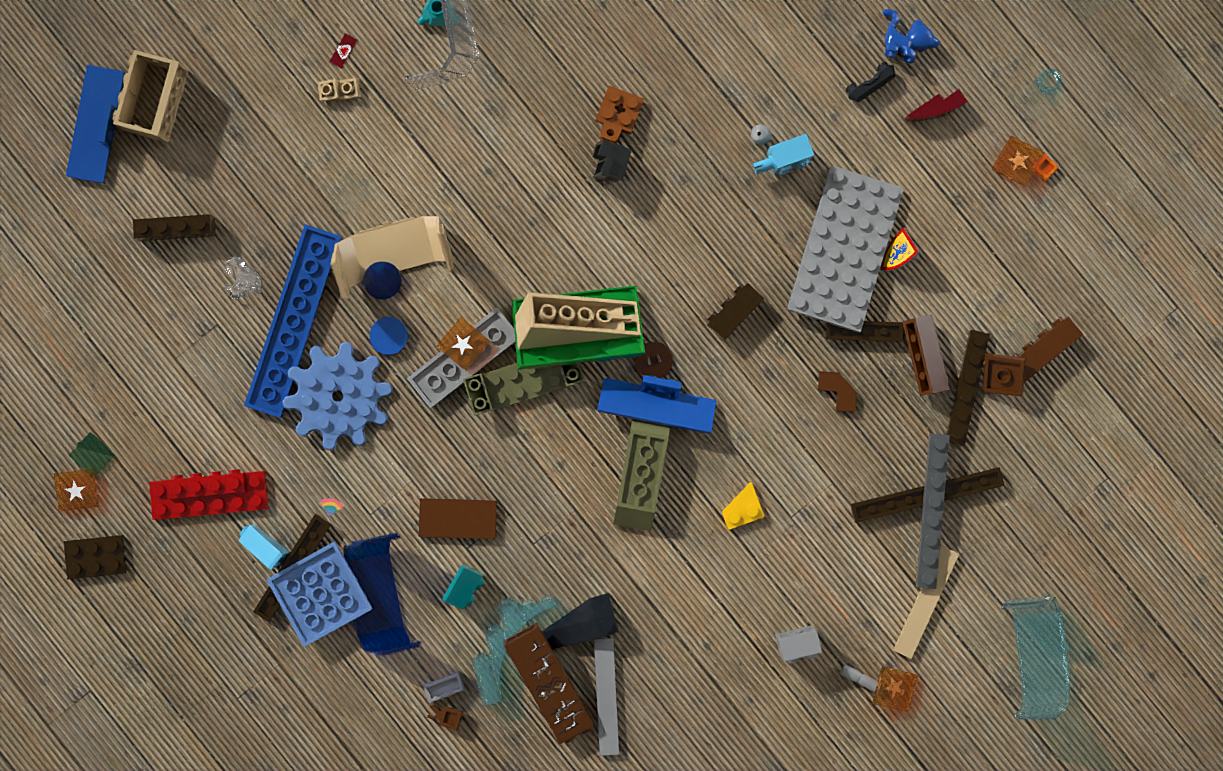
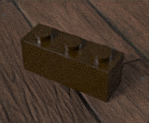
(734, 311)

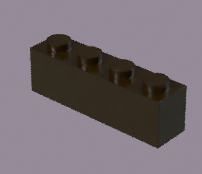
(174, 227)

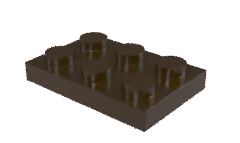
(95, 557)

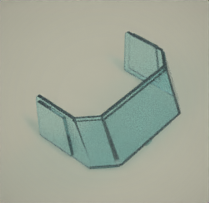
(1041, 657)

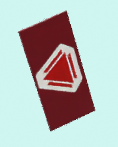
(343, 50)

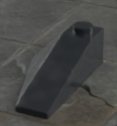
(584, 623)

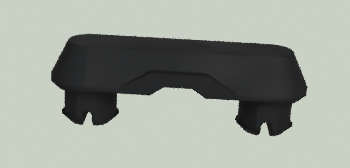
(885, 74)

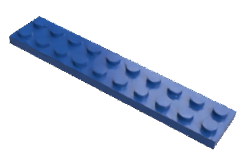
(292, 320)

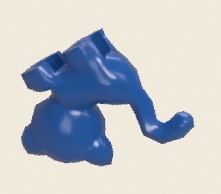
(918, 38)

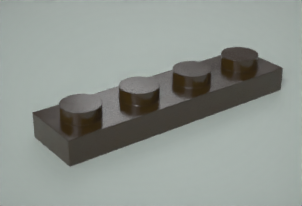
(870, 332)

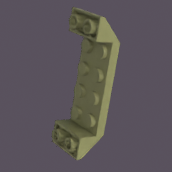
(511, 386)
(641, 475)

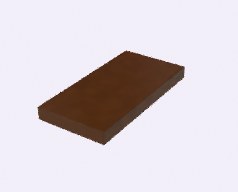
(457, 518)

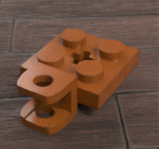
(616, 123)

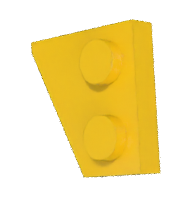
(743, 508)

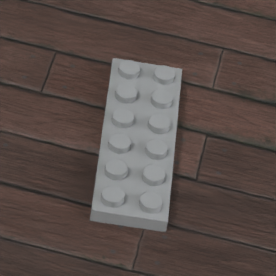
(443, 375)

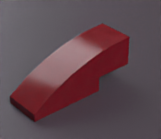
(937, 107)

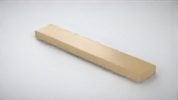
(924, 606)

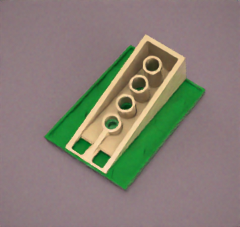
(577, 327)

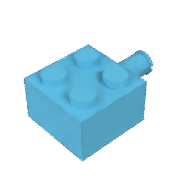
(786, 156)

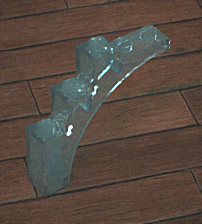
(513, 617)

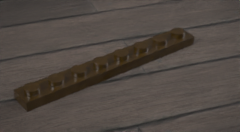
(913, 497)

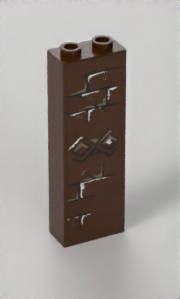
(548, 683)

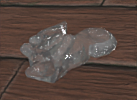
(245, 276)

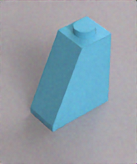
(263, 546)

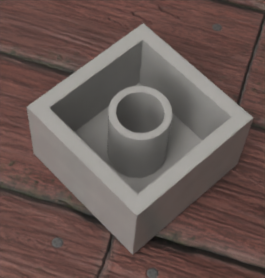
(798, 644)

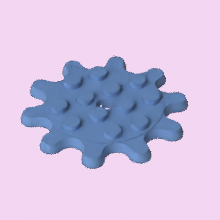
(359, 399)

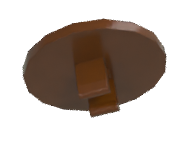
(655, 361)

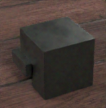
(611, 160)

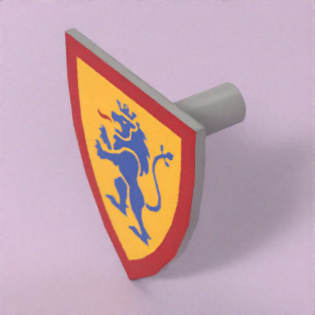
(899, 252)

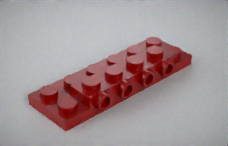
(208, 494)

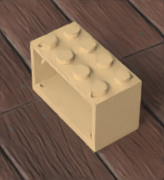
(168, 102)

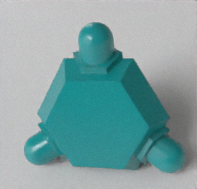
(432, 14)

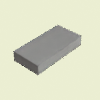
(444, 687)

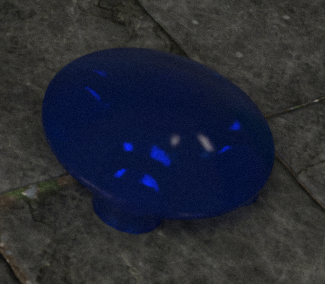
(382, 280)

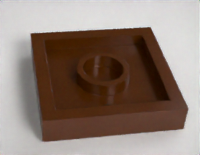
(1004, 374)

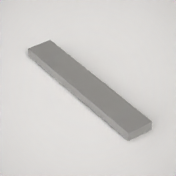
(606, 696)

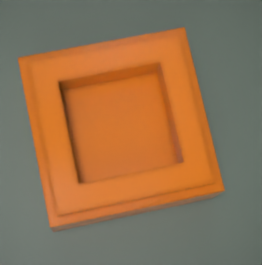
(1046, 168)

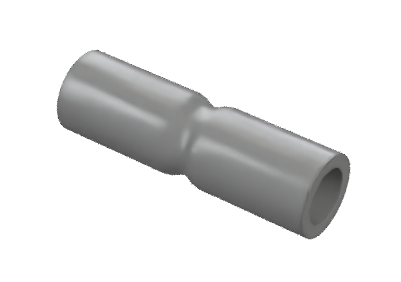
(857, 676)

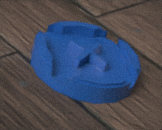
(388, 336)

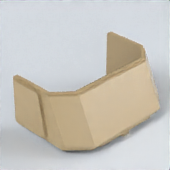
(402, 243)

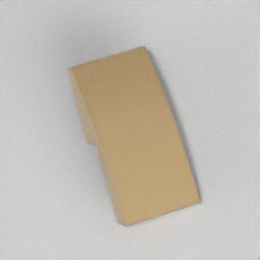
(339, 90)

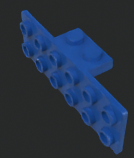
(95, 124)
(658, 403)

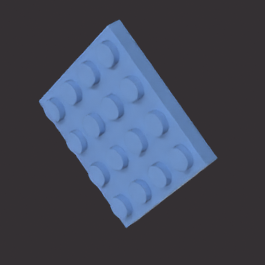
(319, 594)

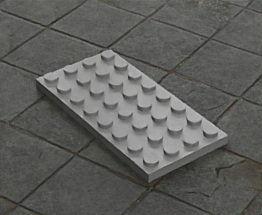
(845, 249)

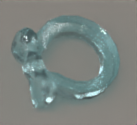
(1038, 81)

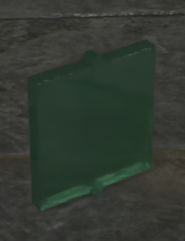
(92, 454)

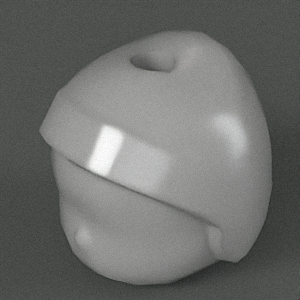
(765, 134)

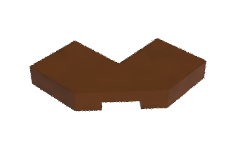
(845, 393)

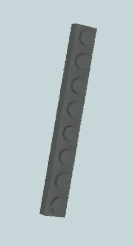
(932, 511)

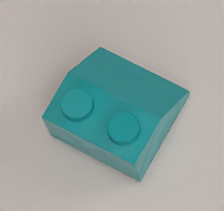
(463, 587)

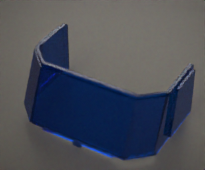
(381, 628)

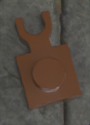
(448, 717)

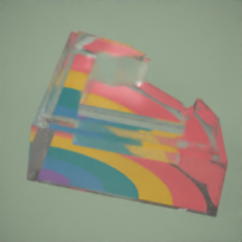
(331, 506)

